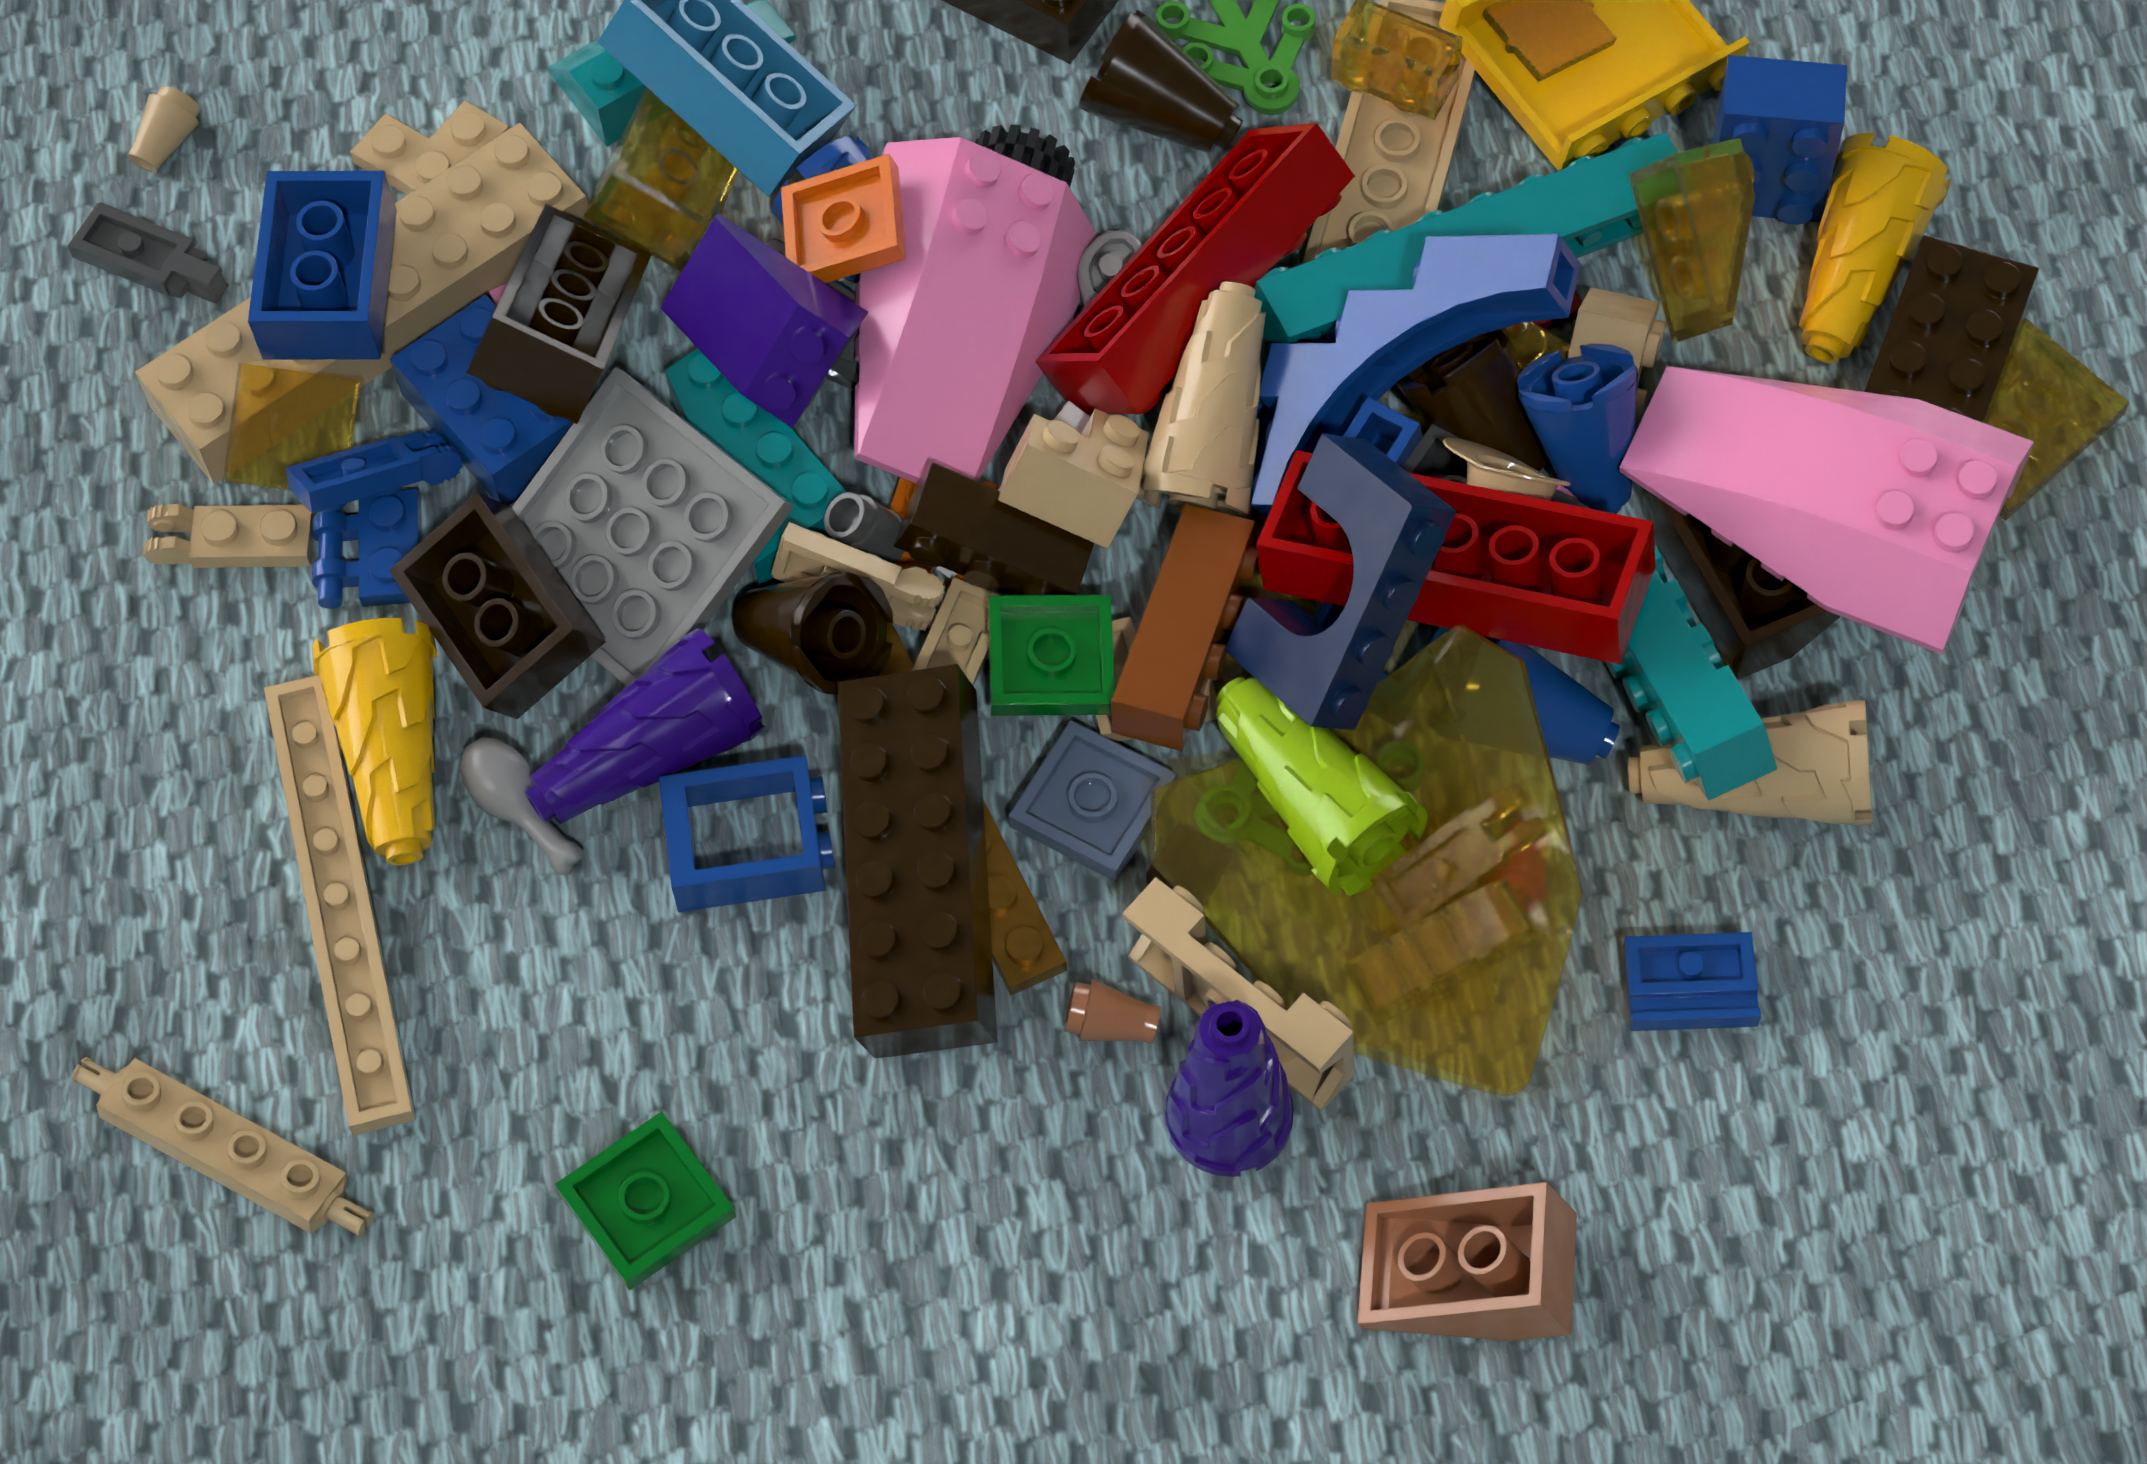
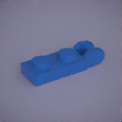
(373, 470)

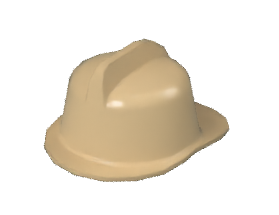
(1501, 471)

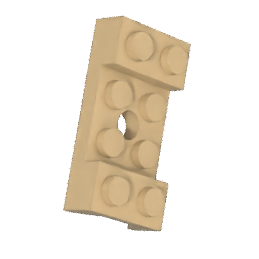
(1173, 950)

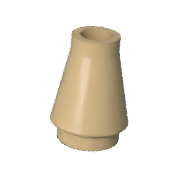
(164, 125)

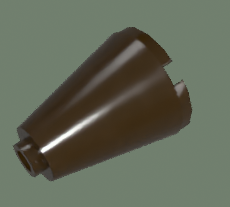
(1160, 89)
(1476, 397)
(818, 628)

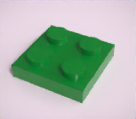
(1051, 655)
(645, 1200)

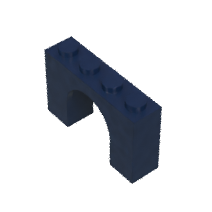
(1394, 539)

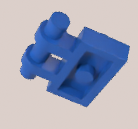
(386, 533)

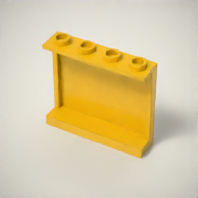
(1655, 67)

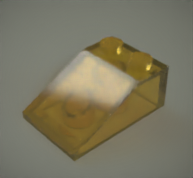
(661, 184)
(1696, 232)

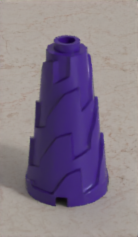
(651, 729)
(1230, 1094)

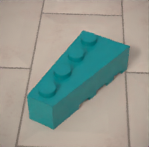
(759, 444)
(1691, 694)

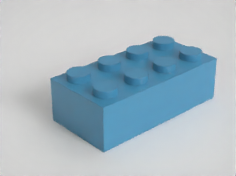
(730, 82)

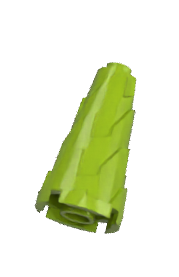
(1334, 802)

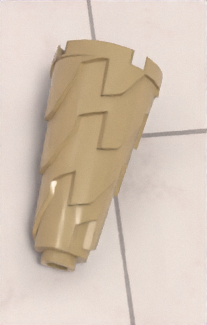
(1208, 420)
(1817, 776)

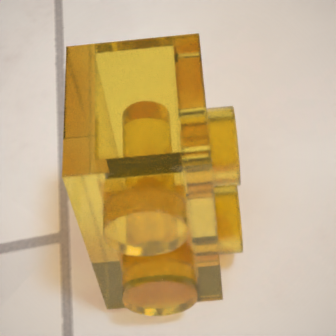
(1396, 58)

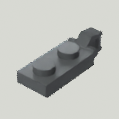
(146, 254)

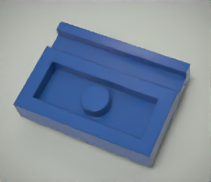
(1691, 981)

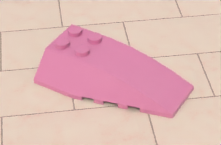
(967, 309)
(1835, 489)

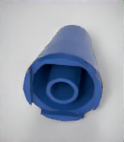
(1585, 419)
(1571, 717)

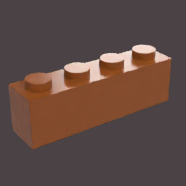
(1185, 628)

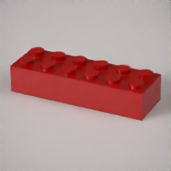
(1225, 231)
(1505, 570)

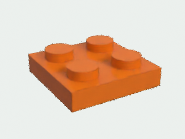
(845, 220)

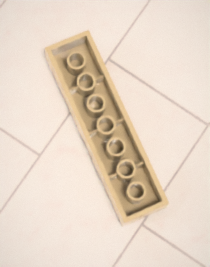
(448, 250)

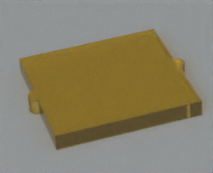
(1549, 32)

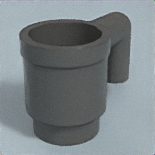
(864, 525)

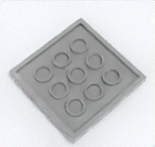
(646, 522)

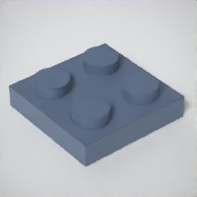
(1090, 800)

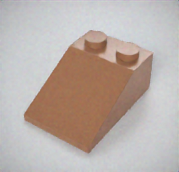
(1470, 1264)

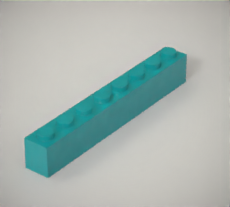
(1584, 204)

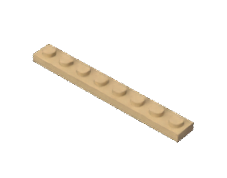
(339, 908)

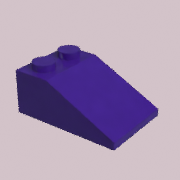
(761, 319)

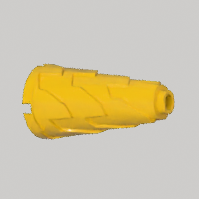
(1866, 234)
(384, 715)

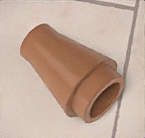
(1109, 1015)

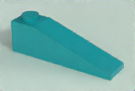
(609, 92)

